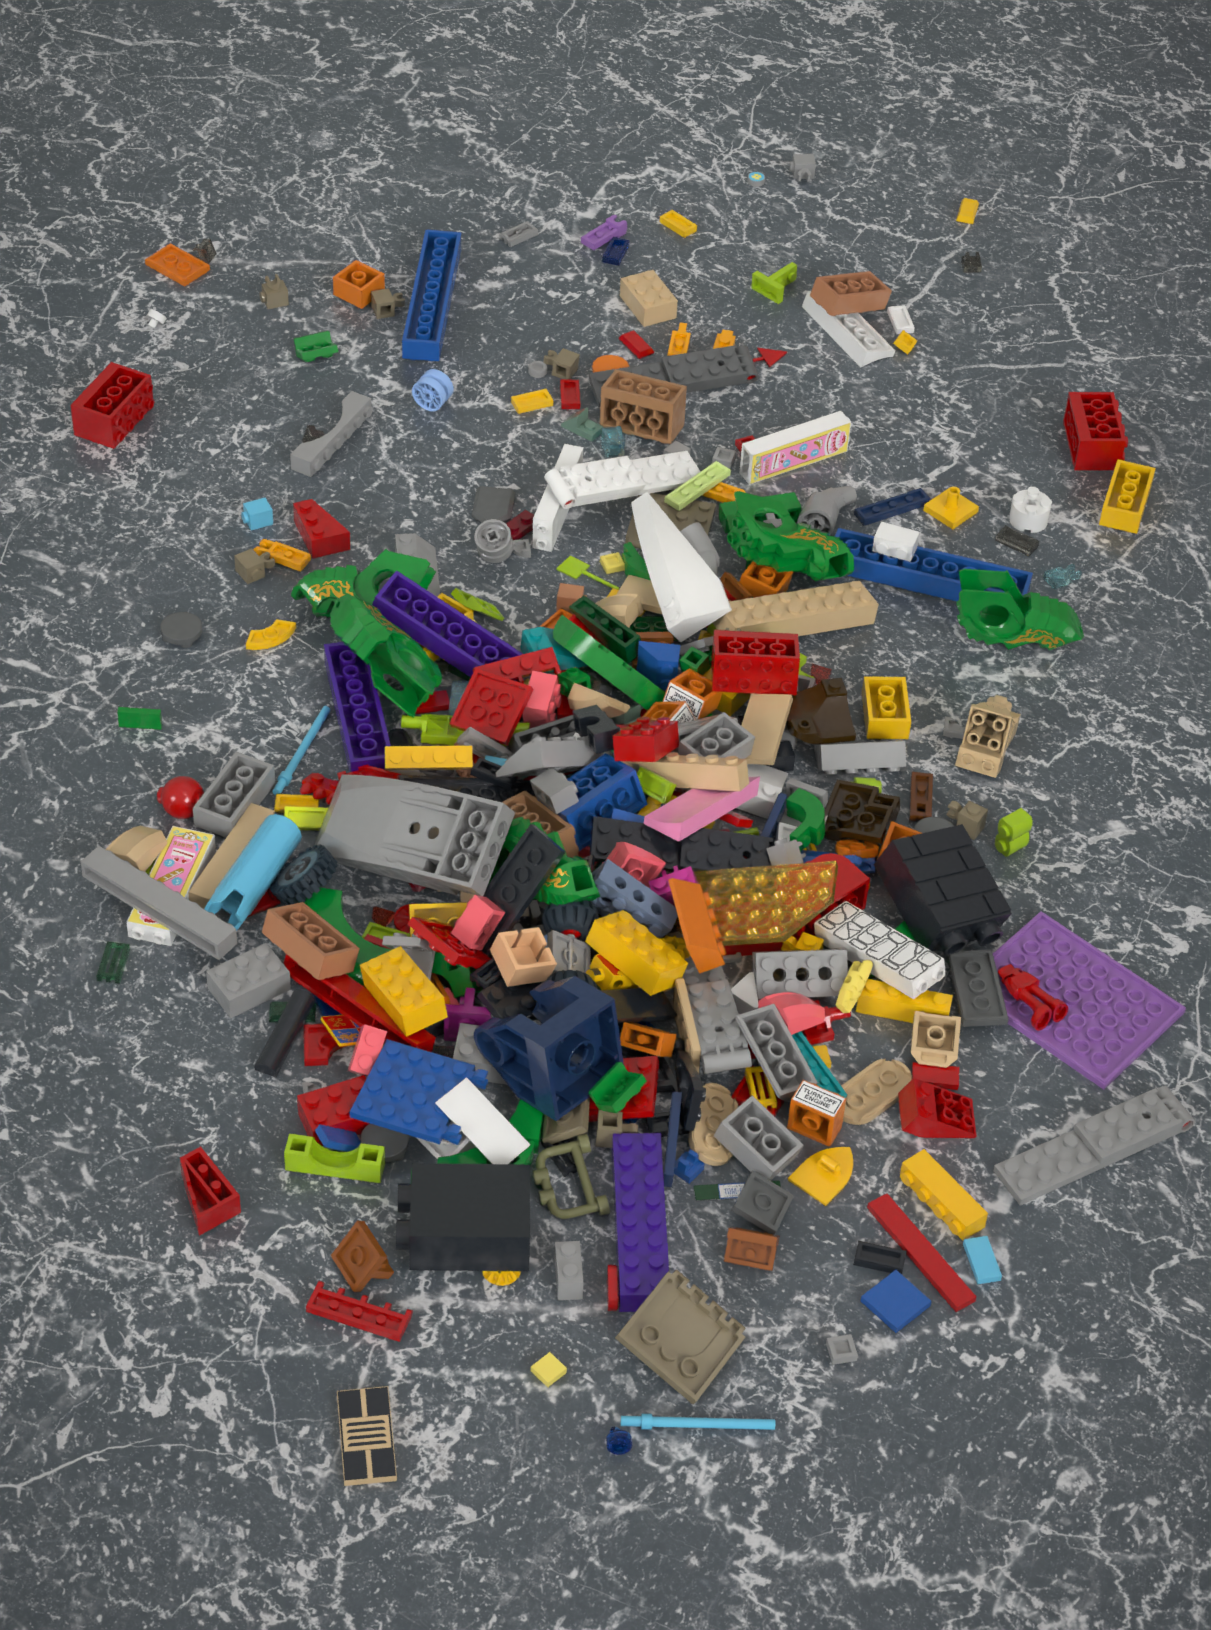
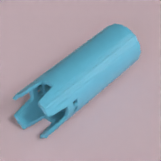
(255, 868)

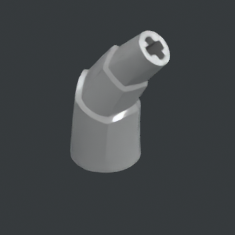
(823, 507)
(702, 544)

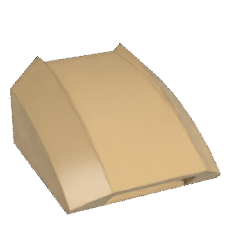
(623, 607)
(584, 697)
(139, 846)
(935, 1039)

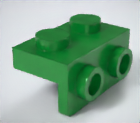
(315, 345)
(616, 1088)

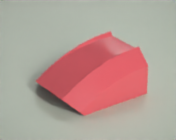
(637, 862)
(796, 1010)

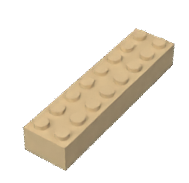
(803, 610)

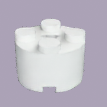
(1030, 510)

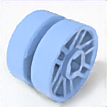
(432, 390)

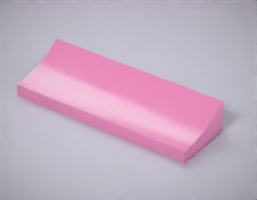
(697, 809)

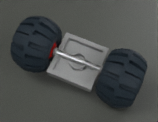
(567, 932)

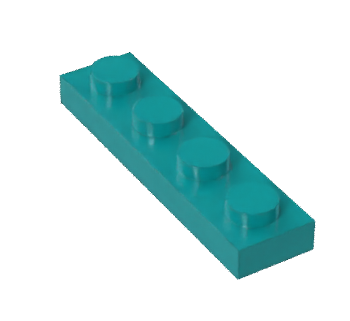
(817, 1066)

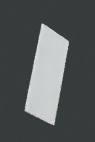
(482, 1123)

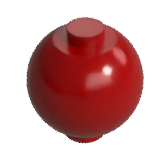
(180, 796)

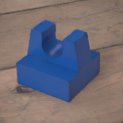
(688, 1166)

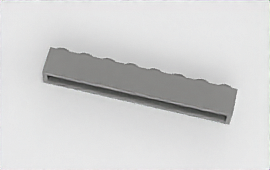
(159, 902)

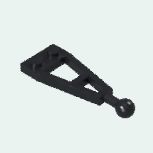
(689, 1084)
(660, 1121)

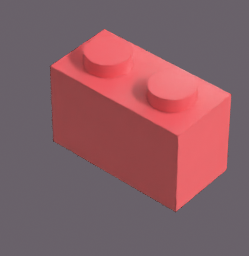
(477, 922)
(366, 1050)

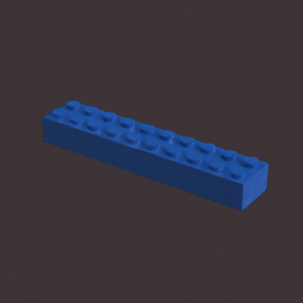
(431, 296)
(927, 573)

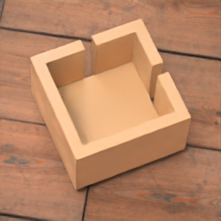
(520, 963)

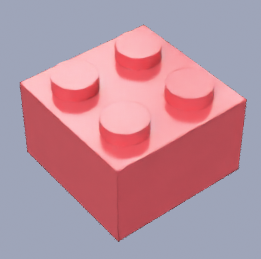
(543, 699)

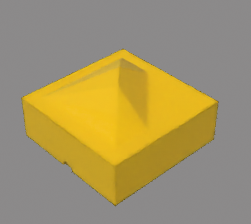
(905, 342)

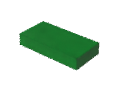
(139, 718)

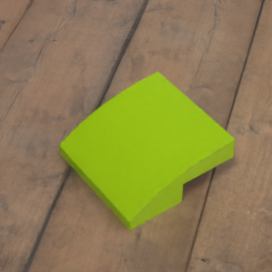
(477, 604)

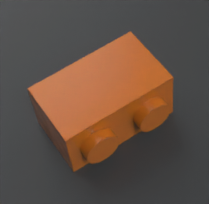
(647, 1039)

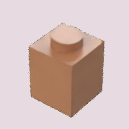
(568, 595)

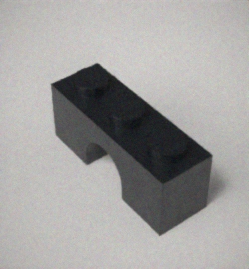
(597, 726)

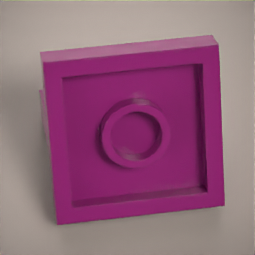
(464, 1013)

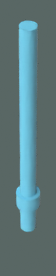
(286, 776)
(647, 1421)

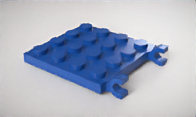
(404, 1092)

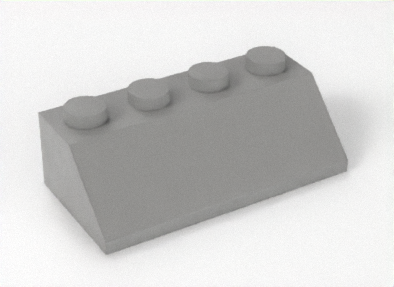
(417, 547)
(860, 756)
(775, 1050)

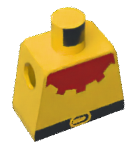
(608, 976)

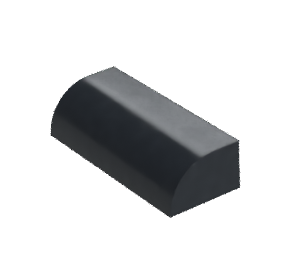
(638, 1006)

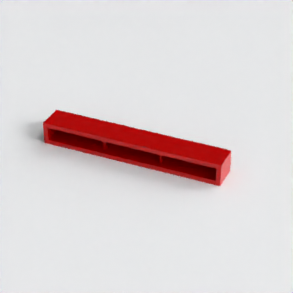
(356, 1004)

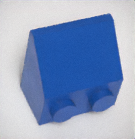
(658, 662)

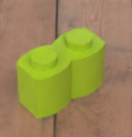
(1013, 832)

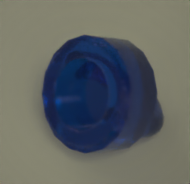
(618, 1441)

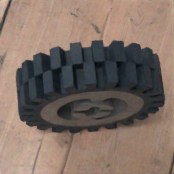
(304, 875)

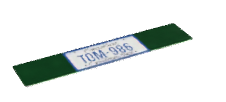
(720, 1191)

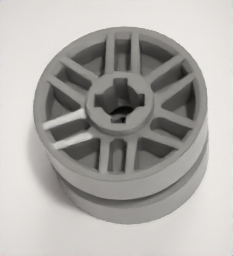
(493, 541)

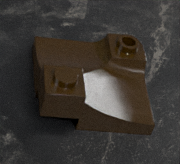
(821, 714)
(859, 812)

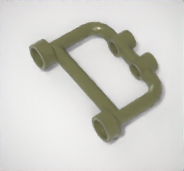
(547, 1195)

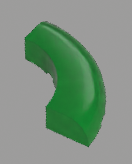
(606, 663)
(329, 905)

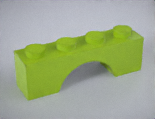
(307, 1156)

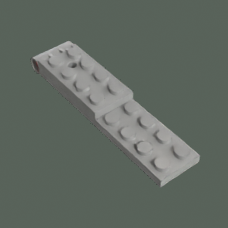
(714, 1015)
(1095, 1144)

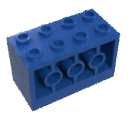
(601, 788)

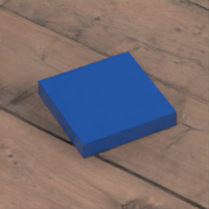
(895, 1301)

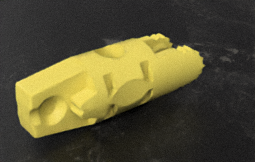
(853, 985)

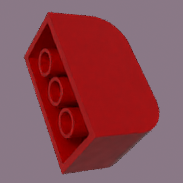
(851, 886)

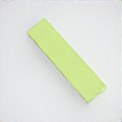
(697, 486)

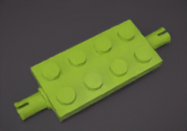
(438, 730)

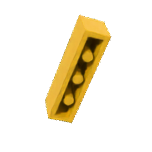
(428, 757)
(887, 1002)
(943, 1195)

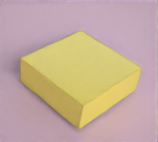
(612, 563)
(548, 1369)

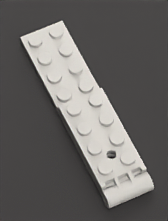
(619, 478)

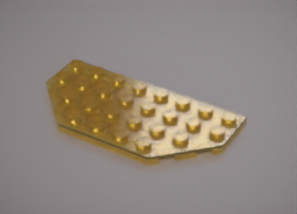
(767, 901)

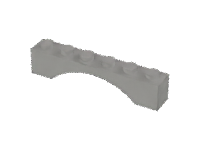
(312, 455)

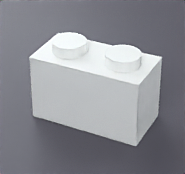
(895, 541)

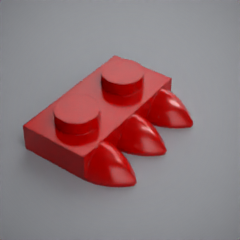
(320, 786)

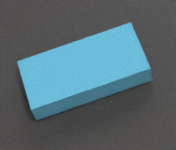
(982, 1260)

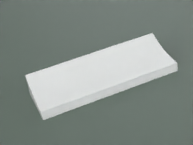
(850, 333)

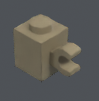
(274, 293)
(384, 303)
(564, 364)
(251, 566)
(971, 816)
(607, 1125)

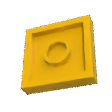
(951, 508)

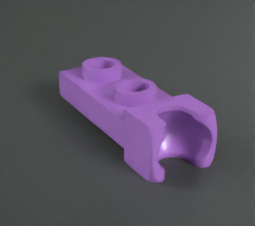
(604, 233)

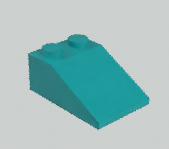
(542, 638)

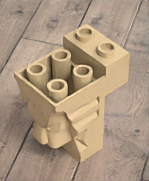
(987, 736)

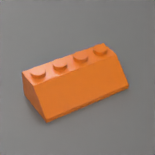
(697, 924)

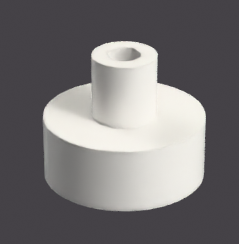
(156, 317)

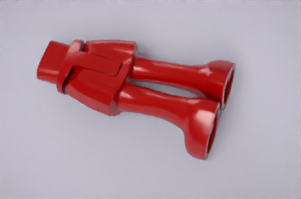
(1023, 987)

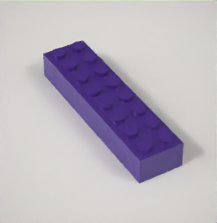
(440, 626)
(356, 707)
(639, 1216)

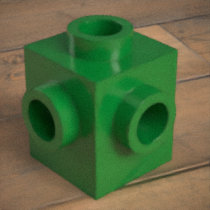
(572, 676)

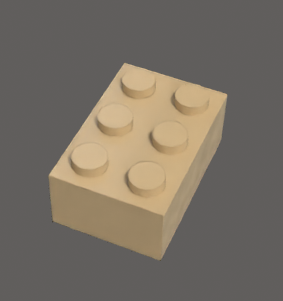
(648, 298)

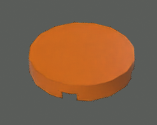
(609, 362)
(854, 847)

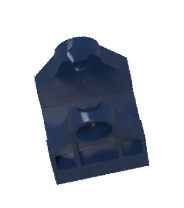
(564, 1056)

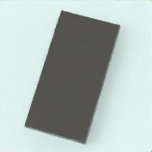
(977, 988)

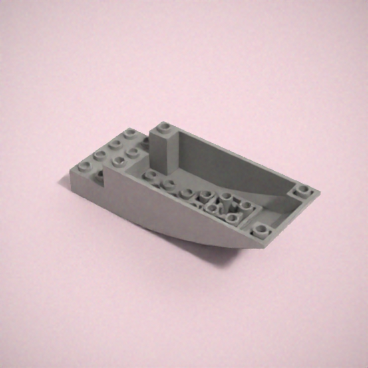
(372, 824)

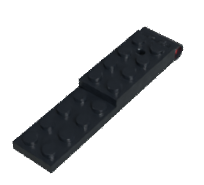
(701, 850)

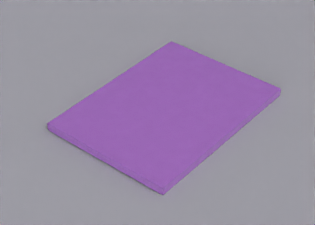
(1110, 1008)

